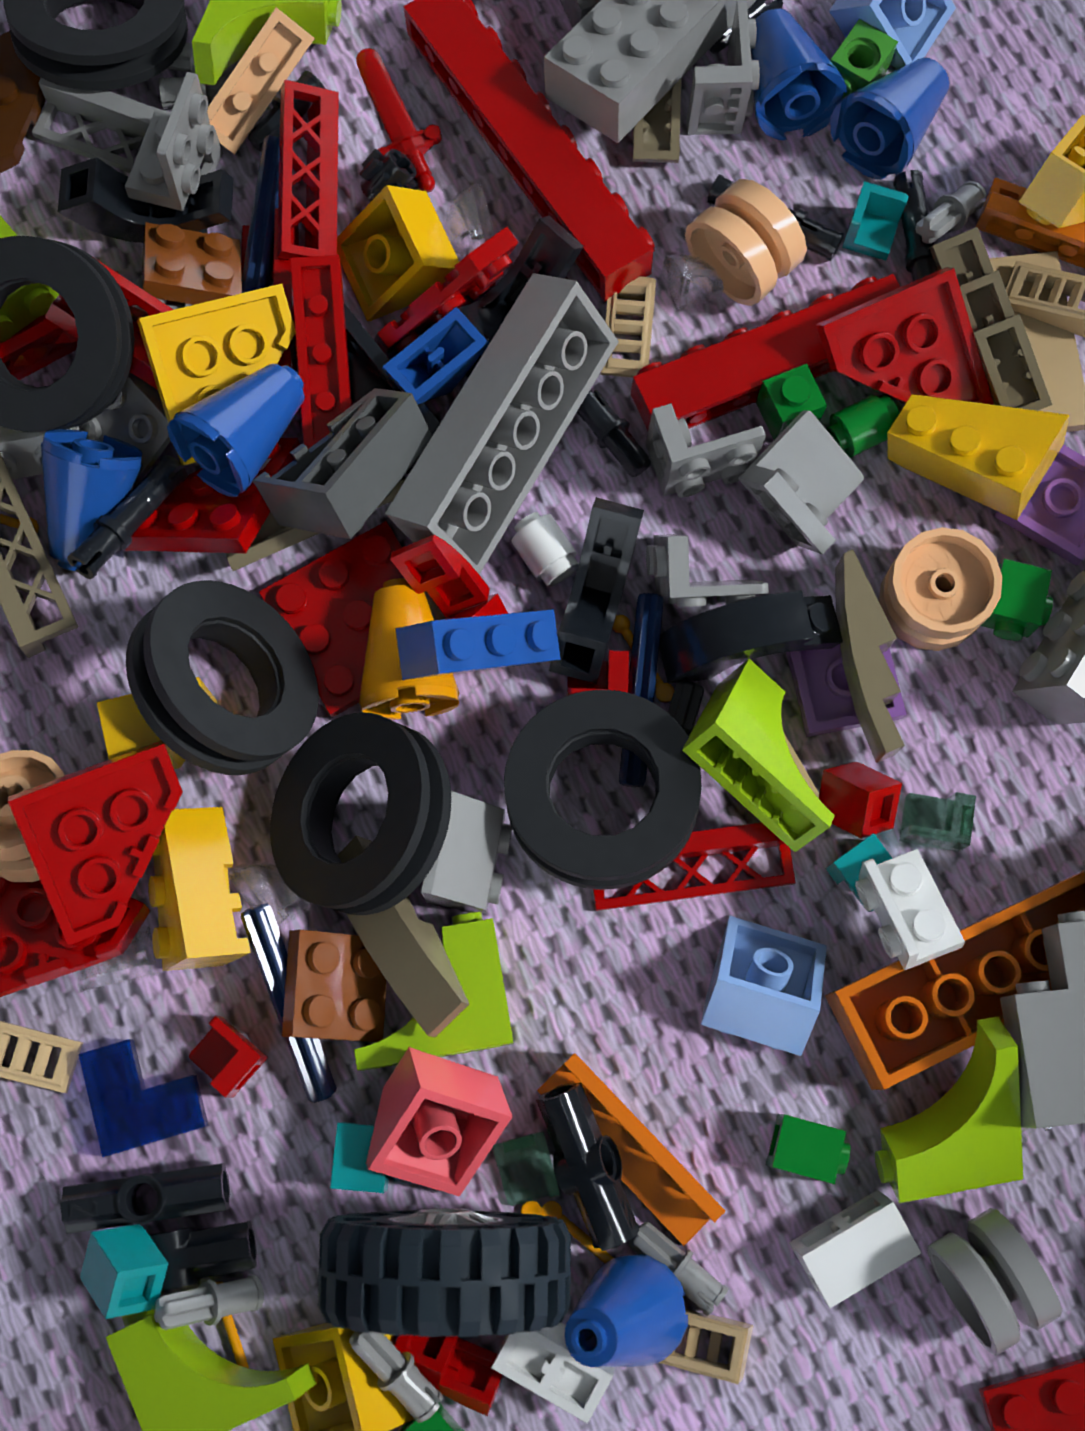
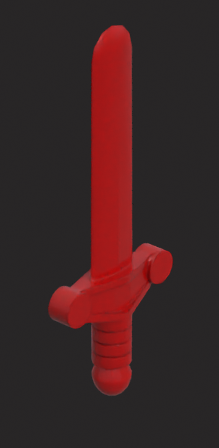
(396, 118)

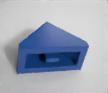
(437, 358)

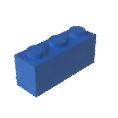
(477, 643)

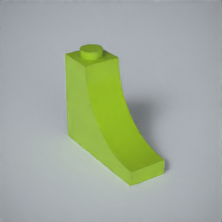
(233, 24)
(746, 752)
(481, 1025)
(968, 1134)
(189, 1387)

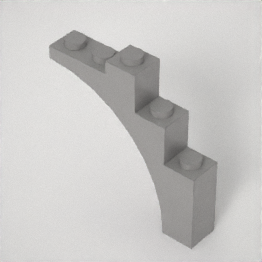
(1052, 1030)

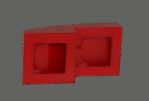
(442, 572)
(455, 1368)

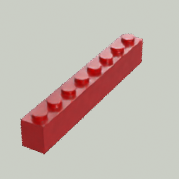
(530, 141)

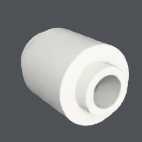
(545, 548)

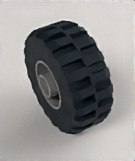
(444, 1272)

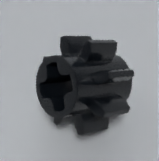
(390, 169)

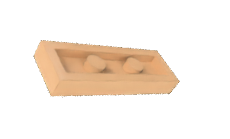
(257, 79)

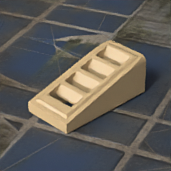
(640, 289)
(1049, 311)
(65, 1065)
(730, 1372)

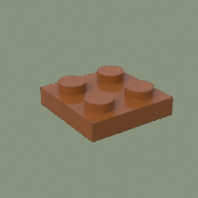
(189, 264)
(332, 989)

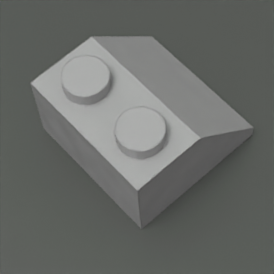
(467, 862)

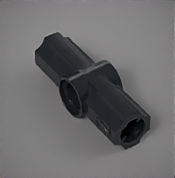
(587, 1166)
(114, 1204)
(206, 1252)

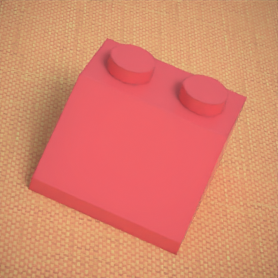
(436, 1122)

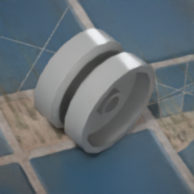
(994, 1281)

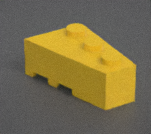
(1059, 186)
(977, 448)
(194, 892)

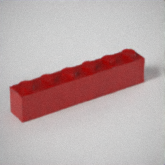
(731, 372)

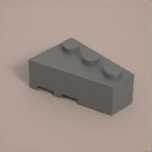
(351, 468)

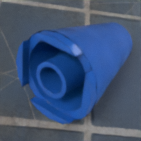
(795, 79)
(889, 118)
(238, 427)
(82, 484)
(628, 1315)

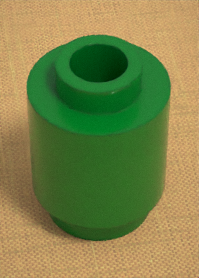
(863, 423)

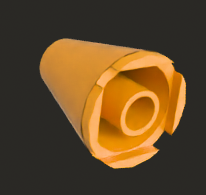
(382, 683)

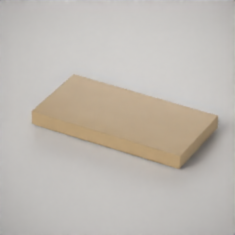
(1052, 346)

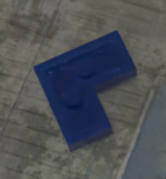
(126, 1111)

